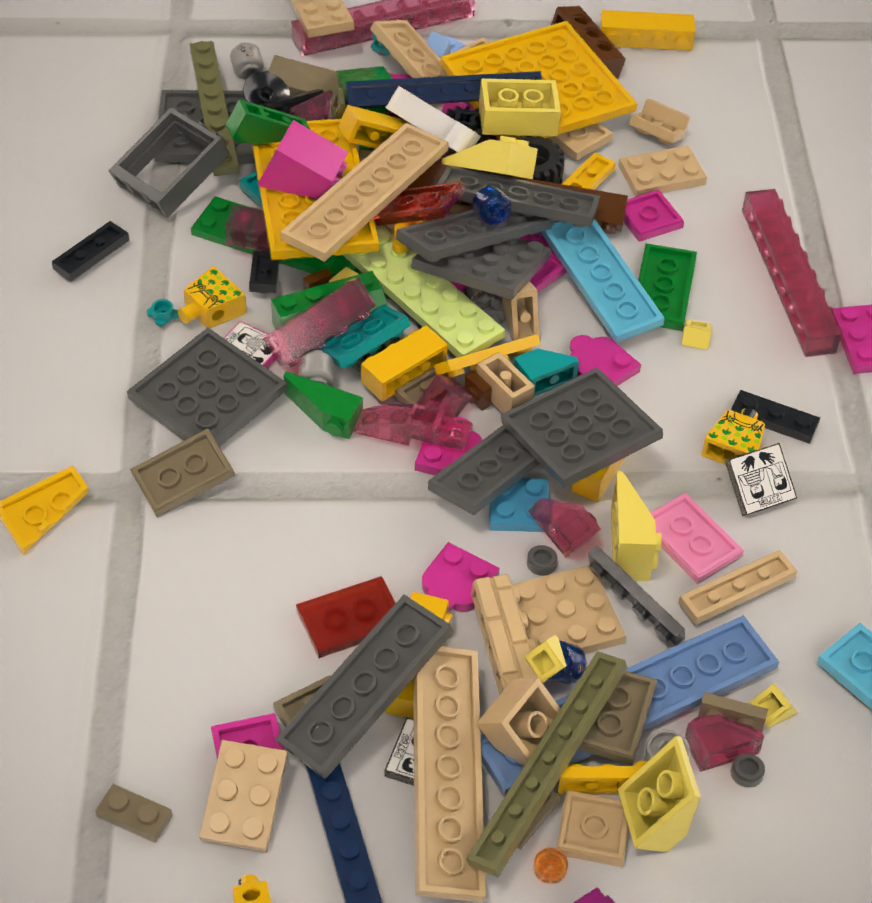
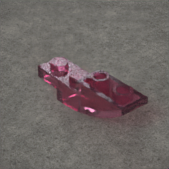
(413, 421)

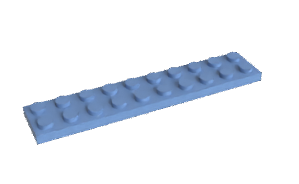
(706, 663)

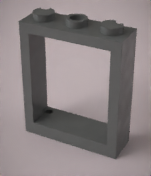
(151, 143)

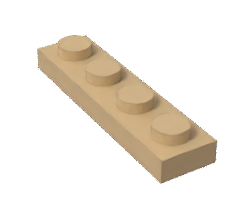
(737, 587)

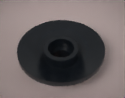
(264, 85)

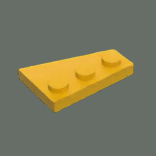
(39, 507)

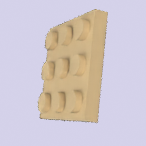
(572, 608)

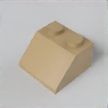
(519, 718)

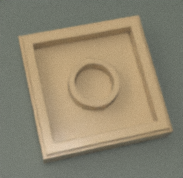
(593, 829)

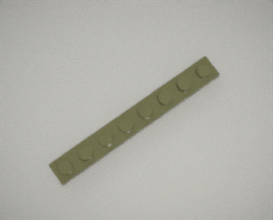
(213, 100)
(546, 764)

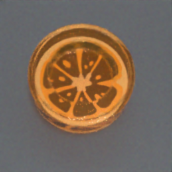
(550, 865)

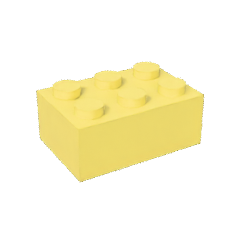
(519, 107)

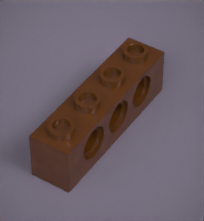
(592, 36)

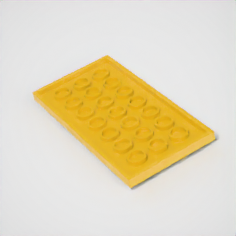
(283, 207)

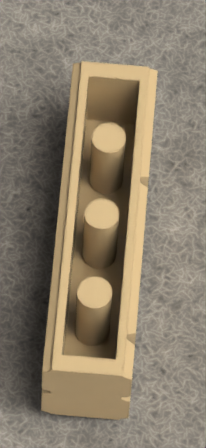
(503, 628)

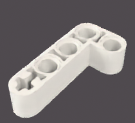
(431, 120)

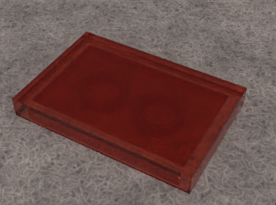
(421, 204)
(345, 616)

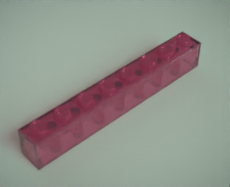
(417, 13)
(791, 273)

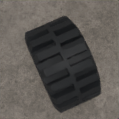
(549, 160)

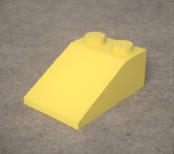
(502, 157)
(633, 532)
(661, 799)

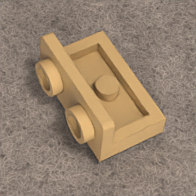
(661, 122)

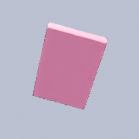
(694, 538)

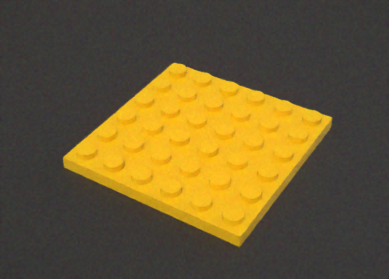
(584, 84)

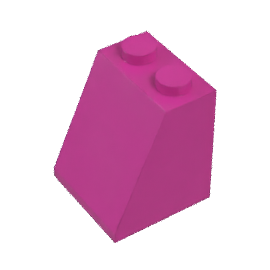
(304, 163)

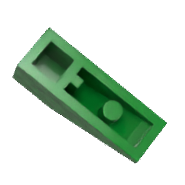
(259, 124)
(326, 406)

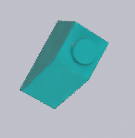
(547, 369)

